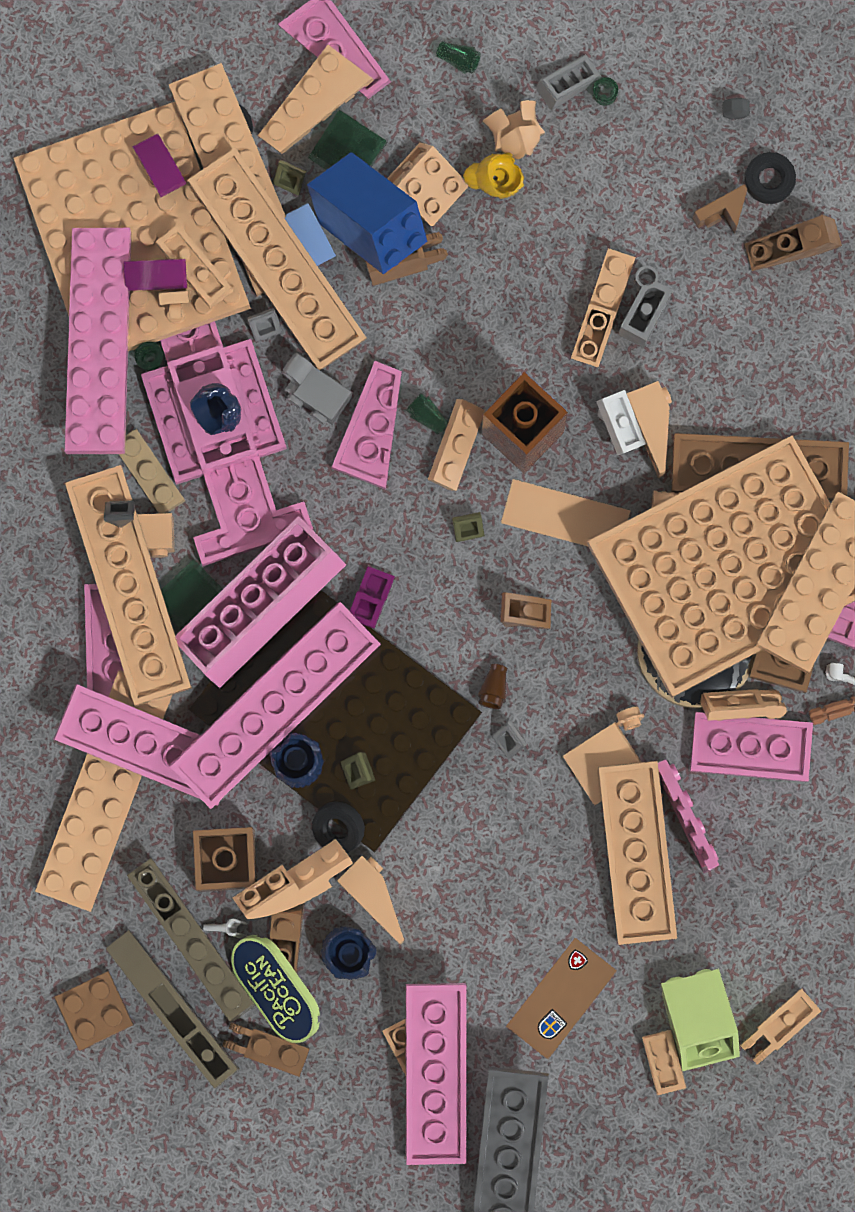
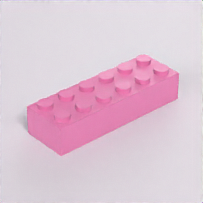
(259, 602)

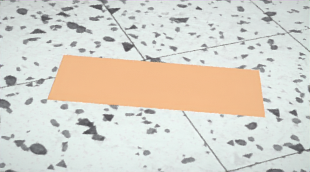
(559, 513)

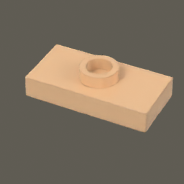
(664, 1062)

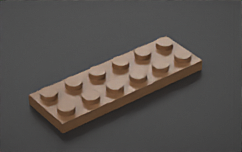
(704, 456)

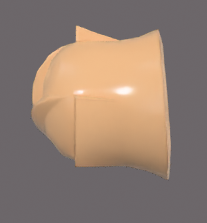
(516, 132)

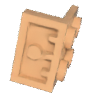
(429, 181)

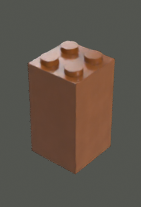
(524, 423)

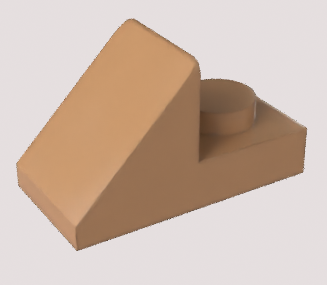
(727, 205)
(525, 611)

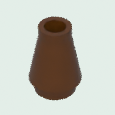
(493, 689)

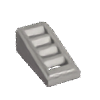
(554, 93)

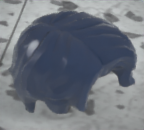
(216, 409)
(297, 760)
(347, 953)

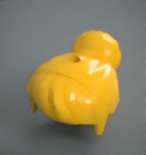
(502, 166)

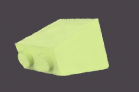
(701, 1019)

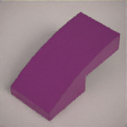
(159, 165)
(155, 274)
(371, 596)

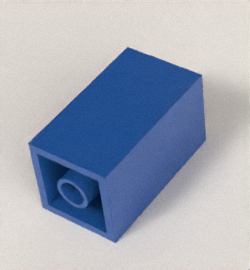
(367, 212)

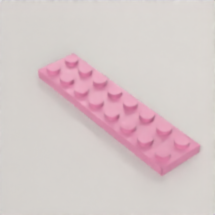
(97, 342)
(274, 705)

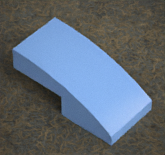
(310, 233)

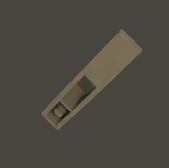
(191, 940)
(172, 1010)

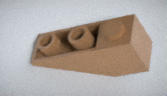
(794, 243)
(287, 932)

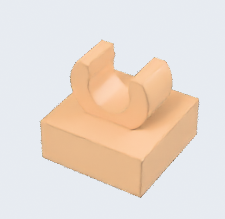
(175, 302)

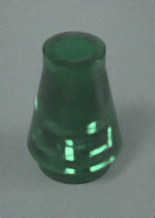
(459, 56)
(148, 350)
(426, 413)

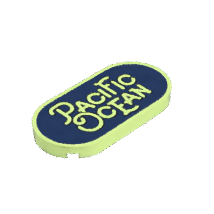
(275, 988)

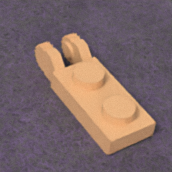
(743, 704)
(783, 1024)

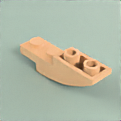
(603, 308)
(287, 889)

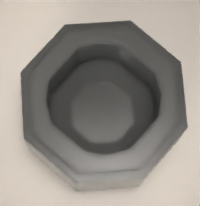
(736, 108)

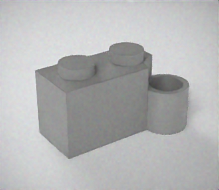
(645, 309)
(314, 390)

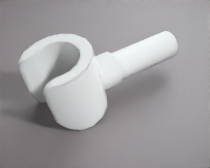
(834, 672)
(230, 928)

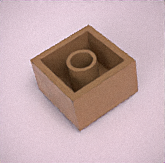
(224, 859)

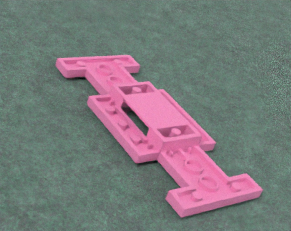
(228, 458)

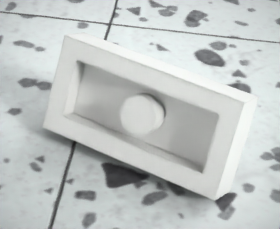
(620, 422)

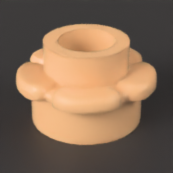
(629, 718)

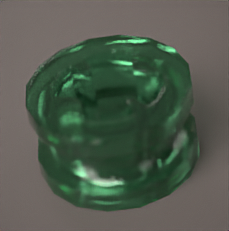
(602, 99)

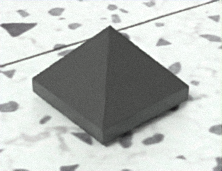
(119, 512)

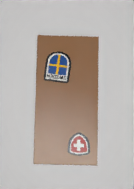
(561, 998)

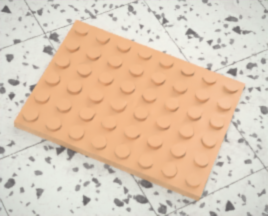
(102, 184)
(713, 563)

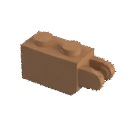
(413, 263)

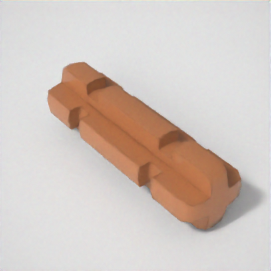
(832, 711)

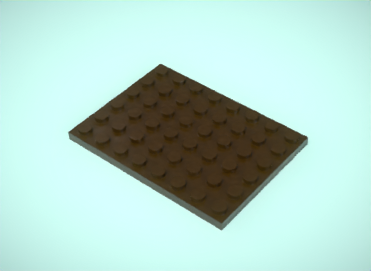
(383, 709)

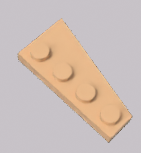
(319, 92)

